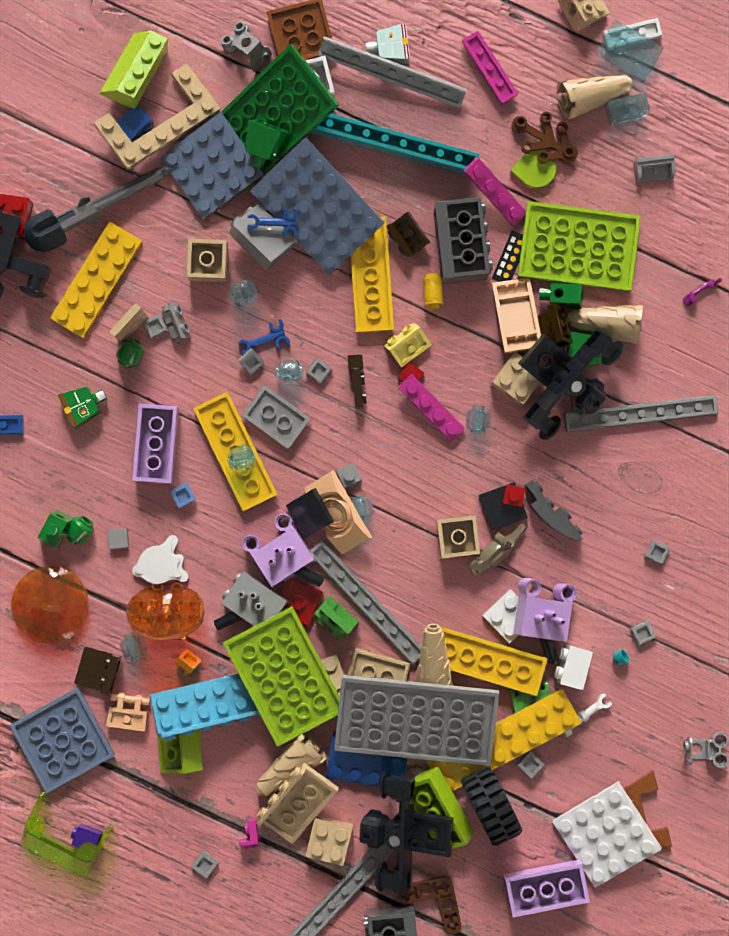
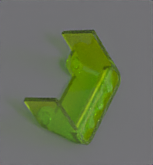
(78, 862)

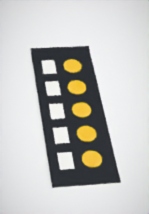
(509, 259)

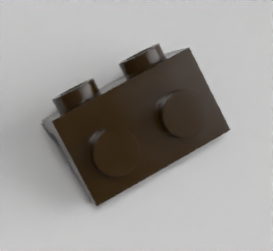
(407, 235)

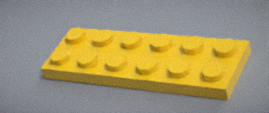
(96, 279)
(372, 284)
(225, 433)
(494, 662)

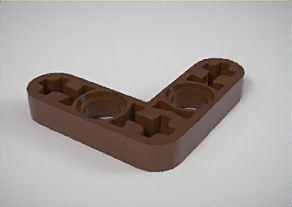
(448, 894)

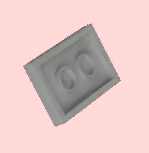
(276, 417)

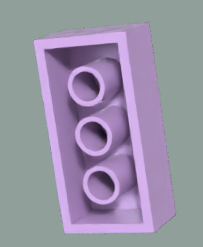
(156, 444)
(546, 888)

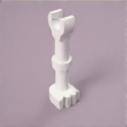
(584, 715)

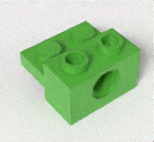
(344, 621)

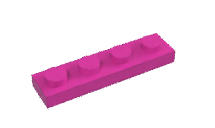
(489, 67)
(495, 191)
(431, 407)

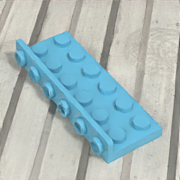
(201, 706)

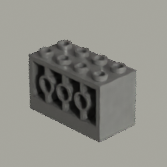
(450, 244)
(397, 918)

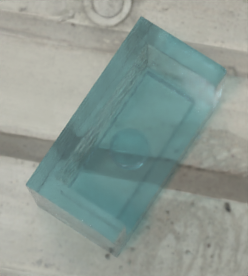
(627, 109)

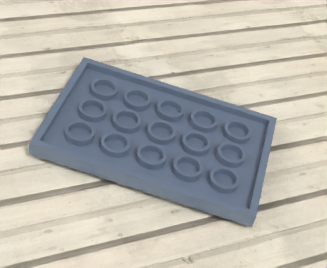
(330, 212)

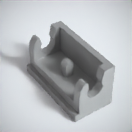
(655, 168)

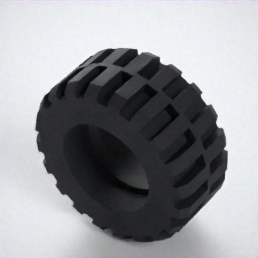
(491, 805)

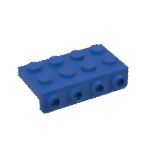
(362, 767)

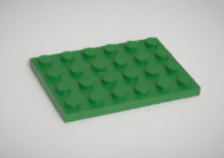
(283, 96)

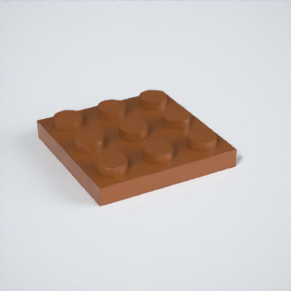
(301, 26)

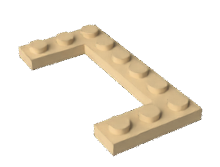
(134, 152)

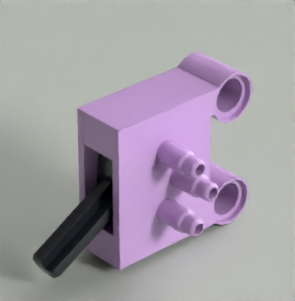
(284, 556)
(544, 617)

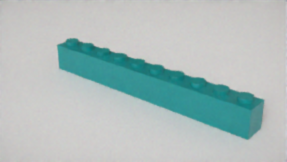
(395, 143)

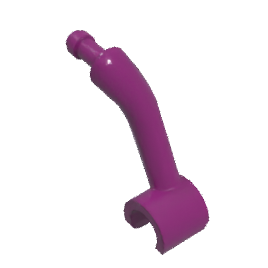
(690, 298)

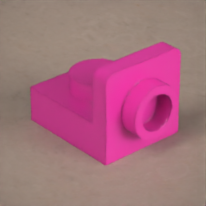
(251, 830)

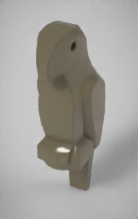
(496, 551)

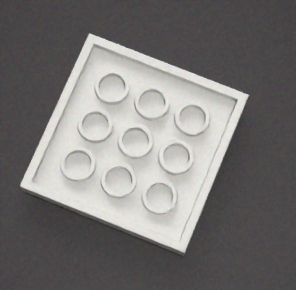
(607, 834)

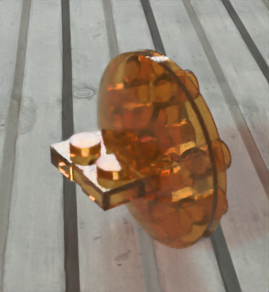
(50, 604)
(165, 613)

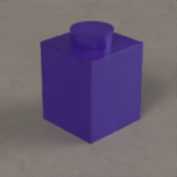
(85, 834)

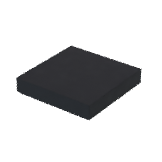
(309, 513)
(498, 513)

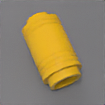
(432, 291)

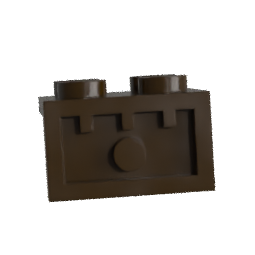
(555, 325)
(98, 670)

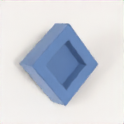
(183, 495)

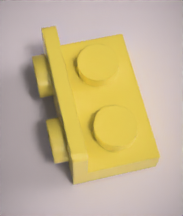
(407, 344)

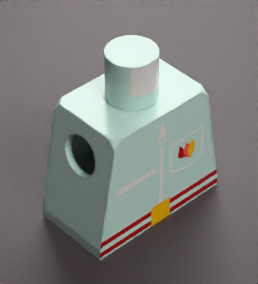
(391, 44)

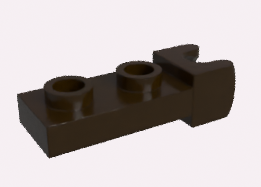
(355, 364)

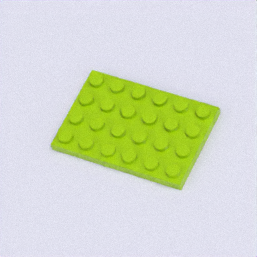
(579, 246)
(284, 676)

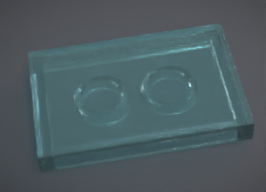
(629, 50)

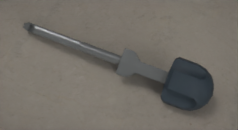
(48, 231)

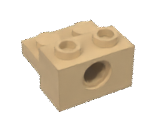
(583, 12)

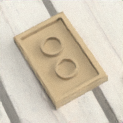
(129, 323)
(377, 666)

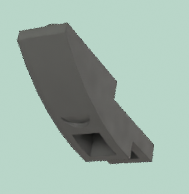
(557, 520)

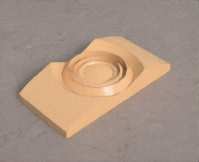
(516, 314)
(348, 528)

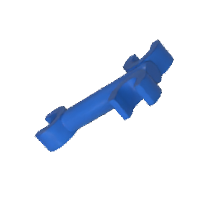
(289, 222)
(278, 335)

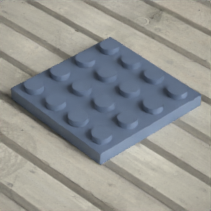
(212, 166)
(62, 740)

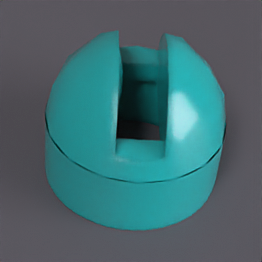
(621, 657)

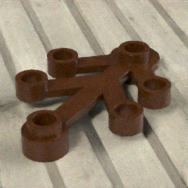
(546, 140)

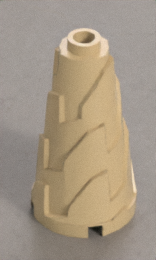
(584, 94)
(618, 322)
(433, 660)
(299, 751)

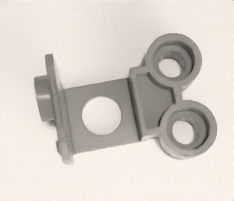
(256, 51)
(709, 751)

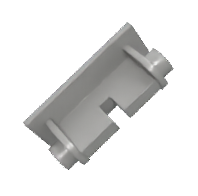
(180, 329)

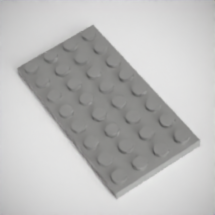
(416, 720)

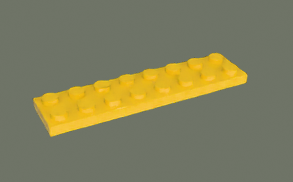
(518, 735)

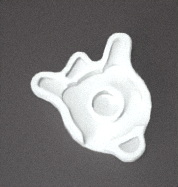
(160, 563)

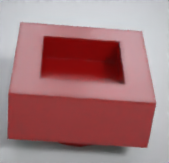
(410, 369)
(513, 495)

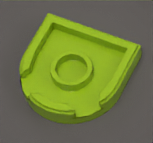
(533, 173)

